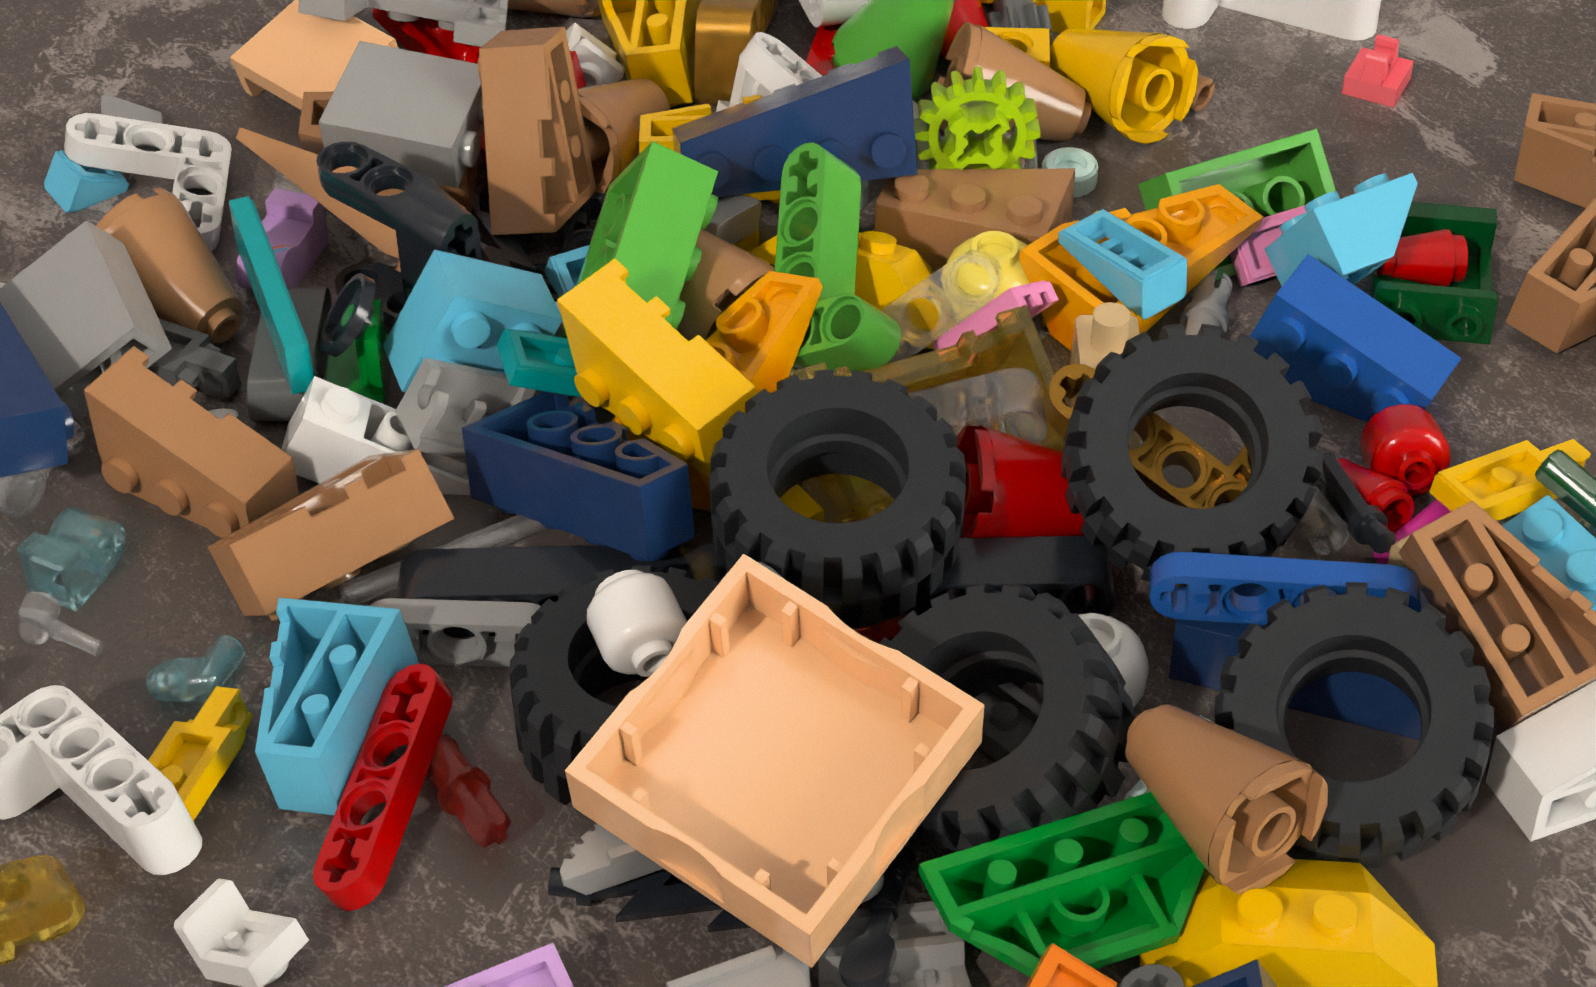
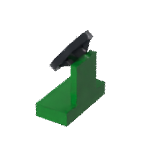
(355, 341)

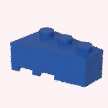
(1349, 345)

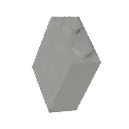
(409, 109)
(83, 312)

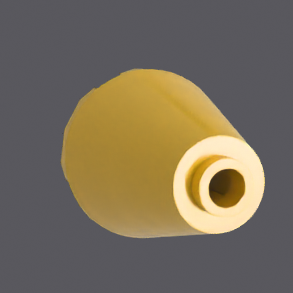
(1129, 77)

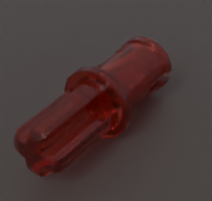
(467, 794)

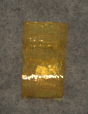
(36, 903)

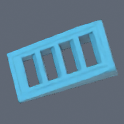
(1129, 264)

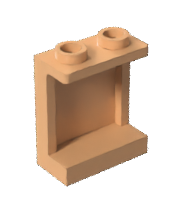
(301, 54)

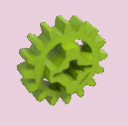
(977, 124)

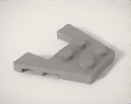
(471, 20)

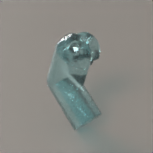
(195, 677)

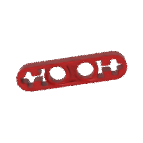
(358, 857)

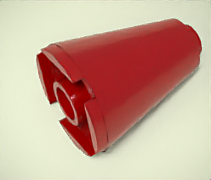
(1013, 487)

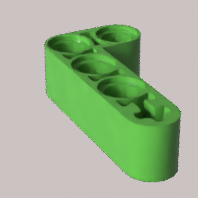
(821, 241)

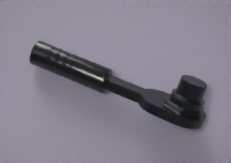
(871, 956)

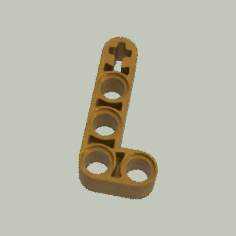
(720, 38)
(1161, 448)

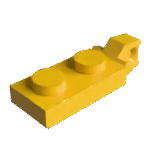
(1502, 480)
(202, 749)

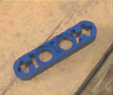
(1281, 577)

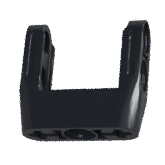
(421, 215)

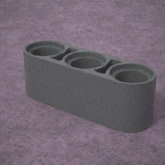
(267, 387)

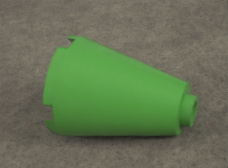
(912, 25)

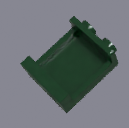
(1463, 309)

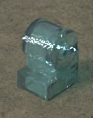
(78, 547)

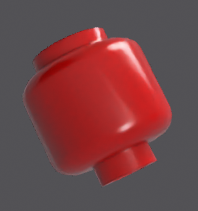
(1405, 444)

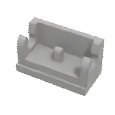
(451, 397)

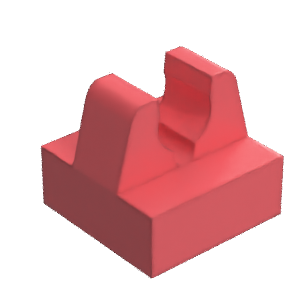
(1378, 73)

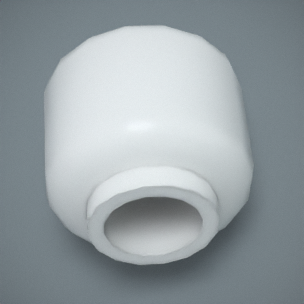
(635, 621)

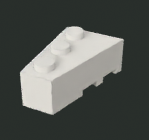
(1548, 766)

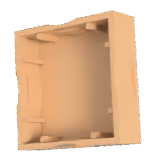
(776, 759)

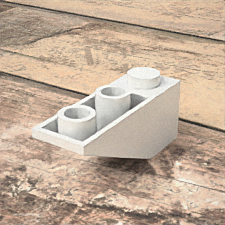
(342, 427)

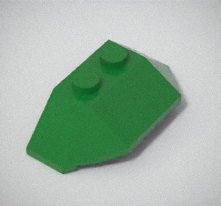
(1088, 883)

